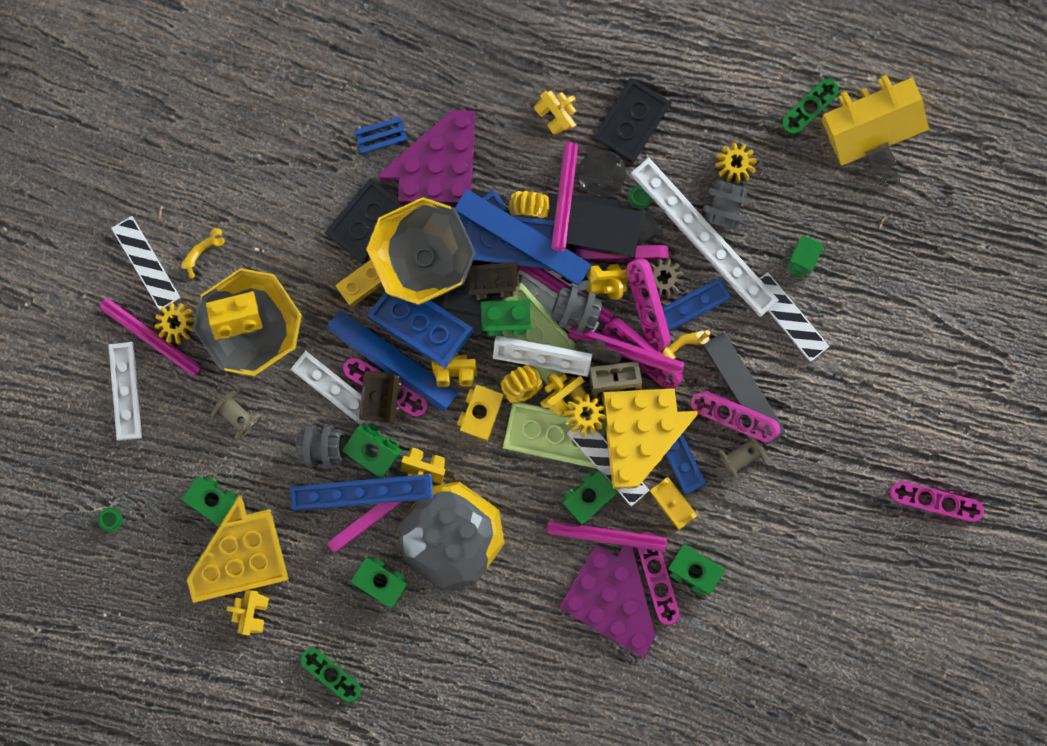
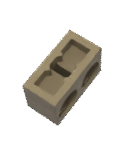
(614, 378)

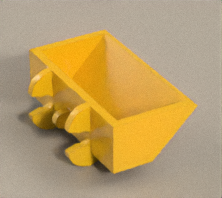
(876, 118)

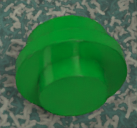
(639, 198)
(110, 519)

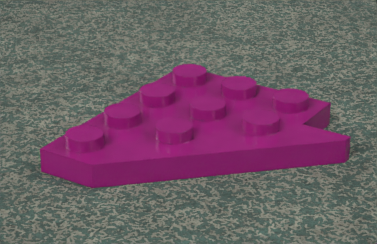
(438, 162)
(612, 599)

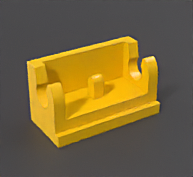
(673, 503)

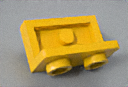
(233, 315)

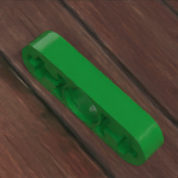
(827, 99)
(320, 658)

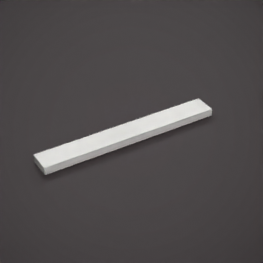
(704, 237)

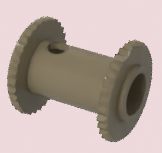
(233, 413)
(740, 457)

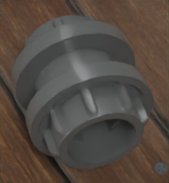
(726, 204)
(576, 309)
(320, 446)

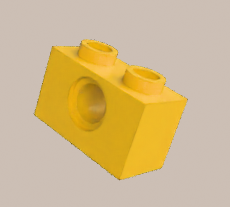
(359, 284)
(482, 427)

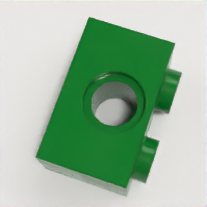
(804, 257)
(359, 450)
(197, 499)
(584, 511)
(710, 571)
(365, 578)

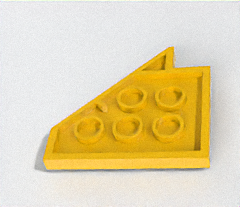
(640, 431)
(239, 556)

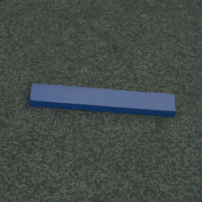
(521, 237)
(391, 360)
(361, 492)

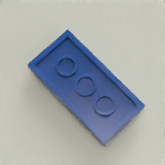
(494, 250)
(422, 327)

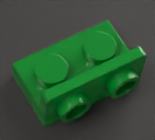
(505, 315)

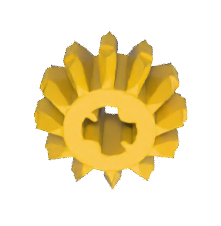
(726, 160)
(529, 205)
(168, 328)
(521, 384)
(593, 420)

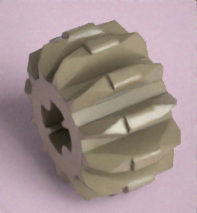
(671, 282)

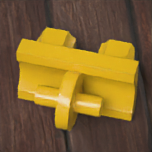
(551, 103)
(610, 282)
(458, 367)
(555, 400)
(414, 466)
(247, 623)

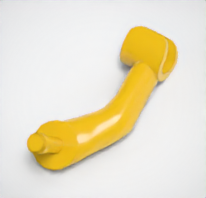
(196, 251)
(695, 338)

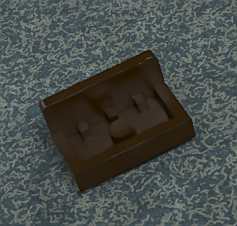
(492, 279)
(379, 397)

